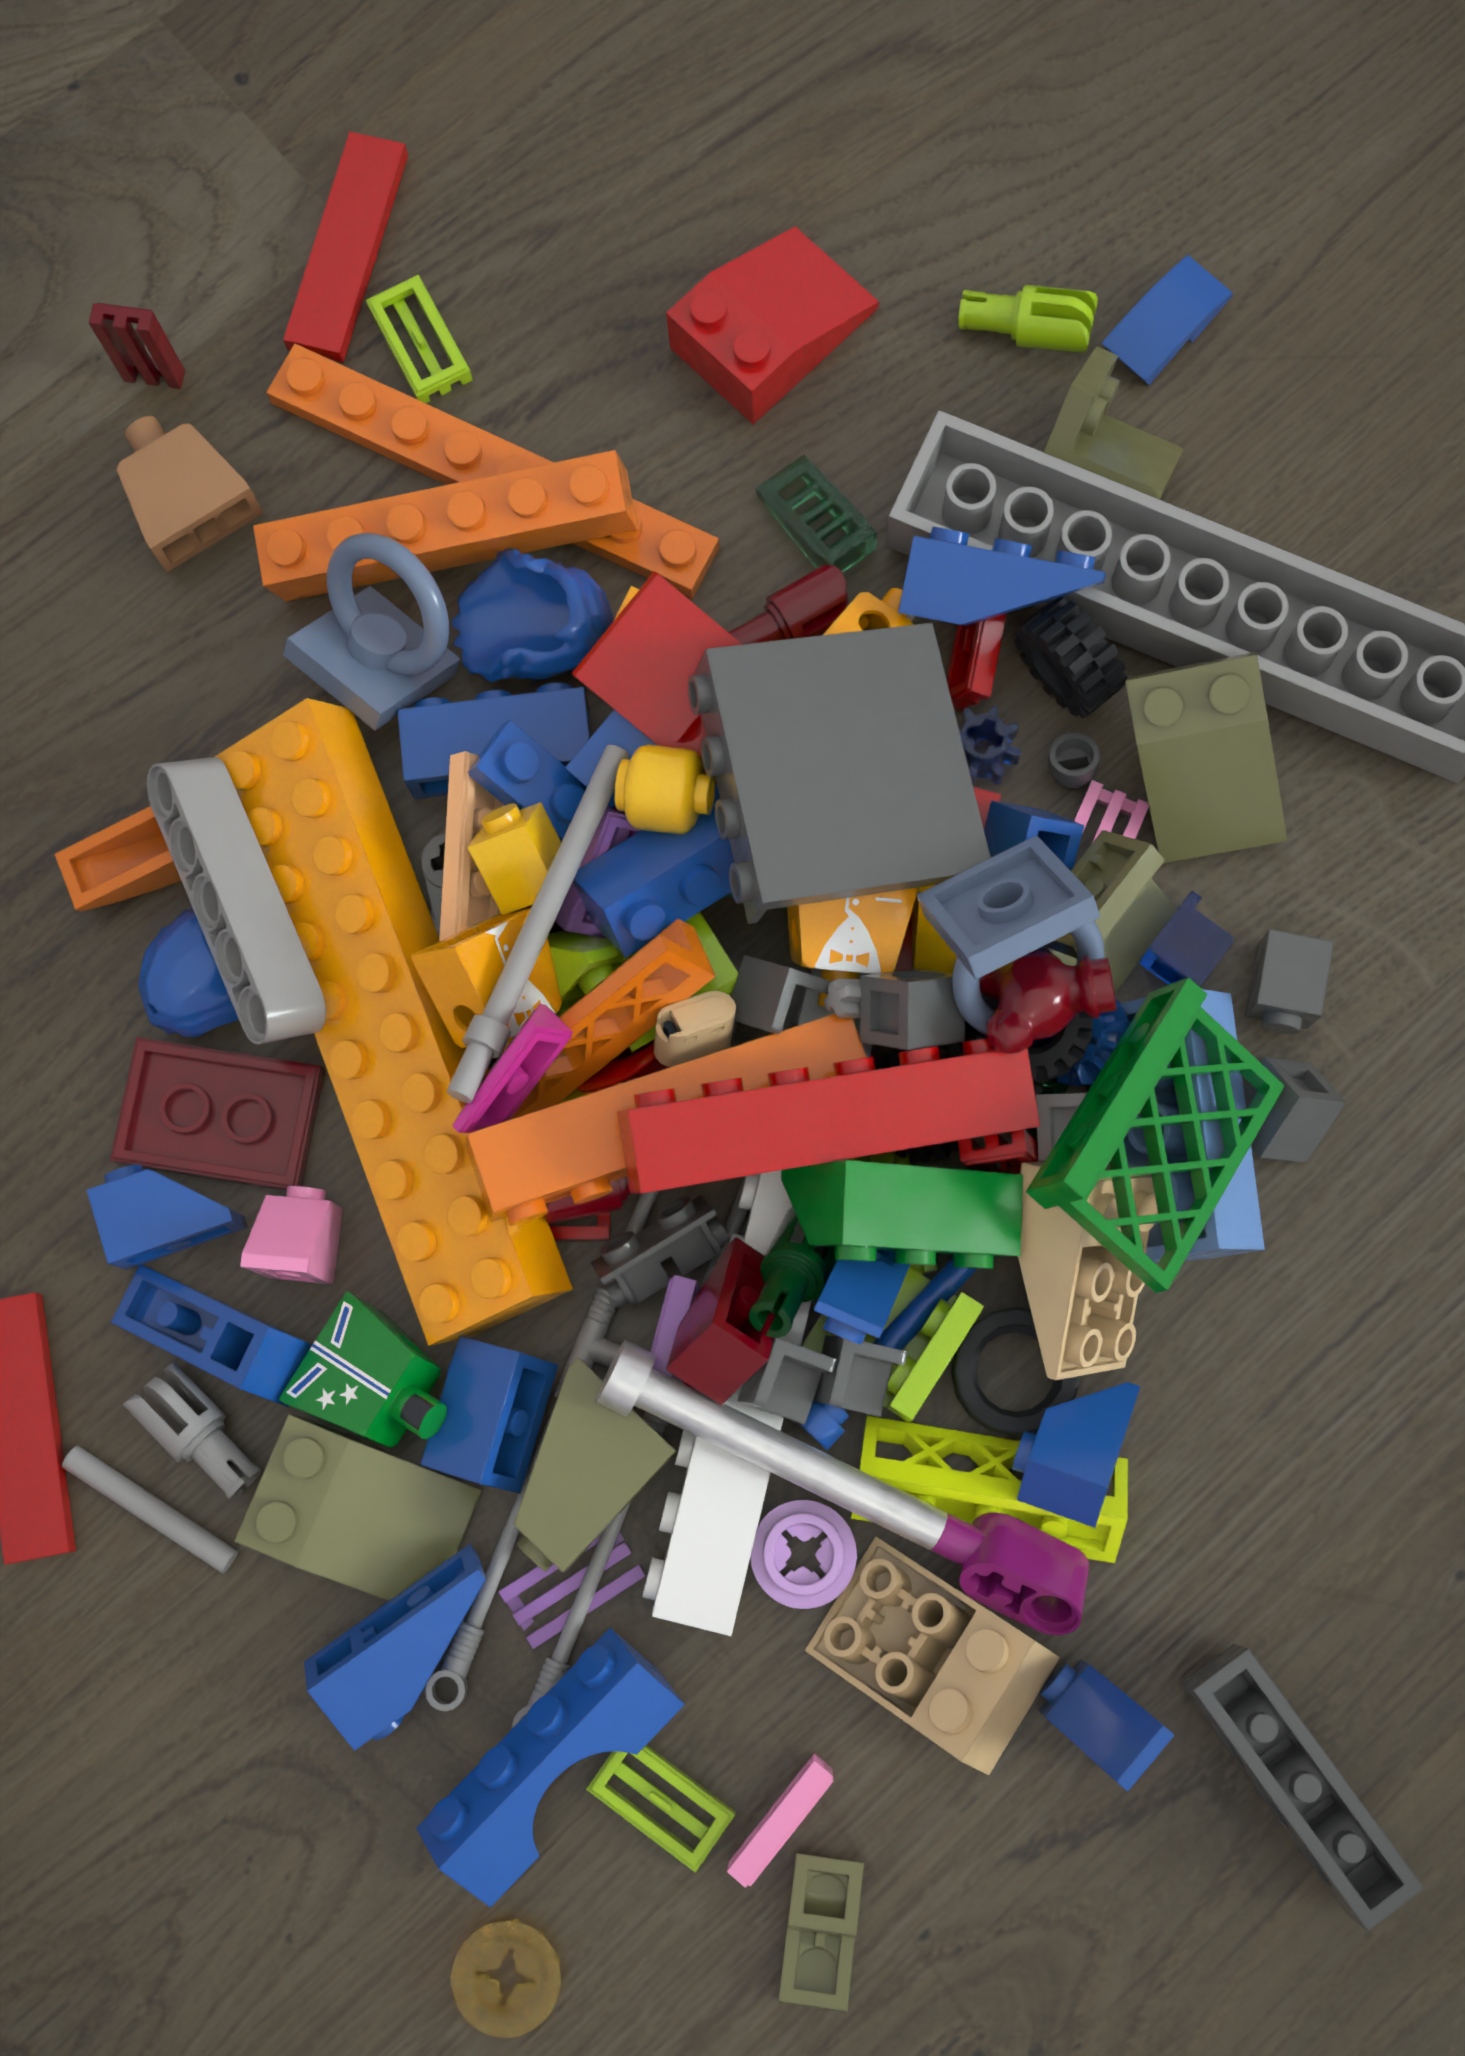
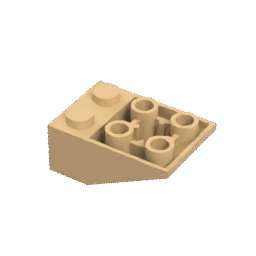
(1075, 1286)
(932, 1656)

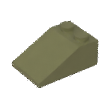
(1207, 757)
(355, 1510)

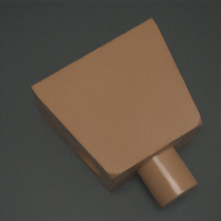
(182, 491)

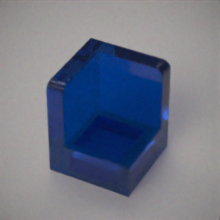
(1187, 945)

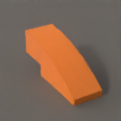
(118, 863)

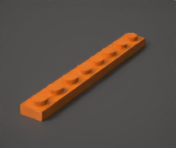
(461, 452)

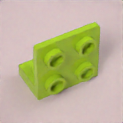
(927, 1351)

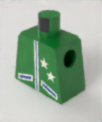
(367, 1377)

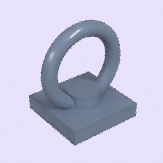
(369, 648)
(1006, 912)

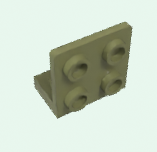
(1104, 444)
(1127, 899)

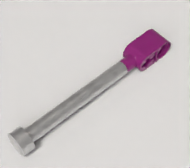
(1001, 1557)

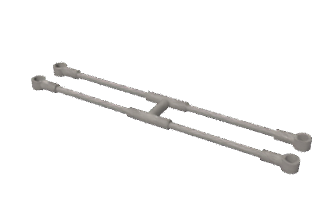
(590, 1348)

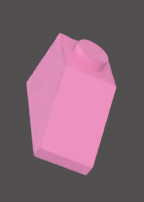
(295, 1237)

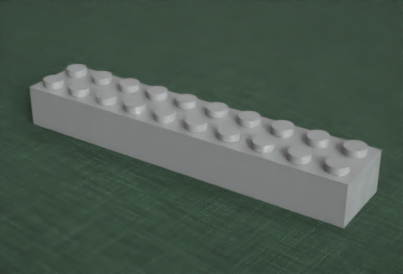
(1205, 592)

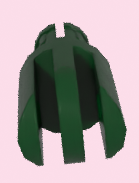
(791, 1276)

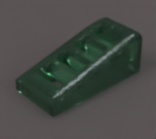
(847, 551)

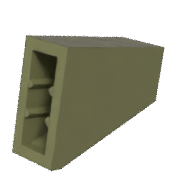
(584, 1472)

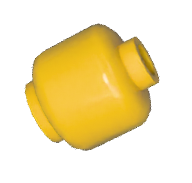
(663, 789)

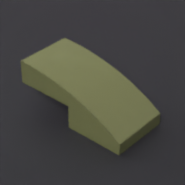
(821, 1932)

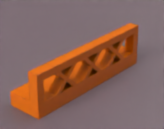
(622, 1011)

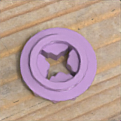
(801, 1587)

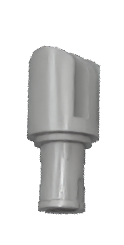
(199, 1436)

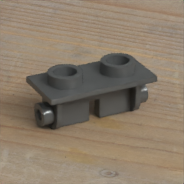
(677, 1233)

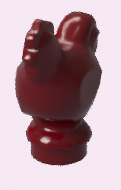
(1043, 996)

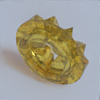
(479, 1996)

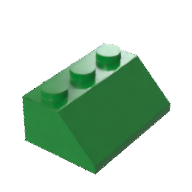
(908, 1211)

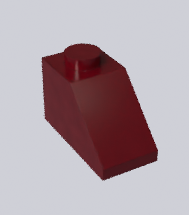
(715, 1341)

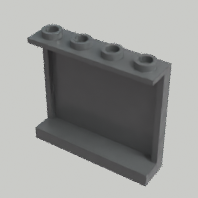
(836, 766)

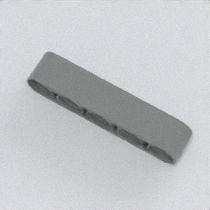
(236, 900)

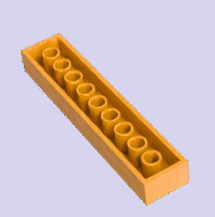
(382, 1037)

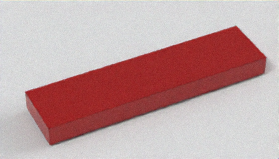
(346, 246)
(32, 1480)

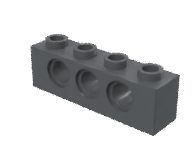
(1302, 1786)

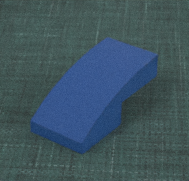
(1167, 318)

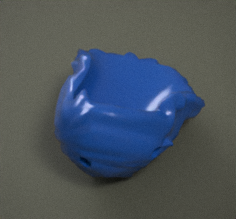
(529, 618)
(183, 982)

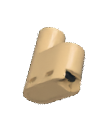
(694, 1028)

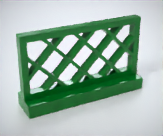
(1111, 1109)

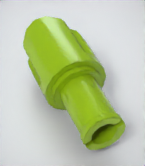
(1034, 317)

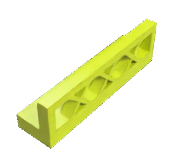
(988, 1487)

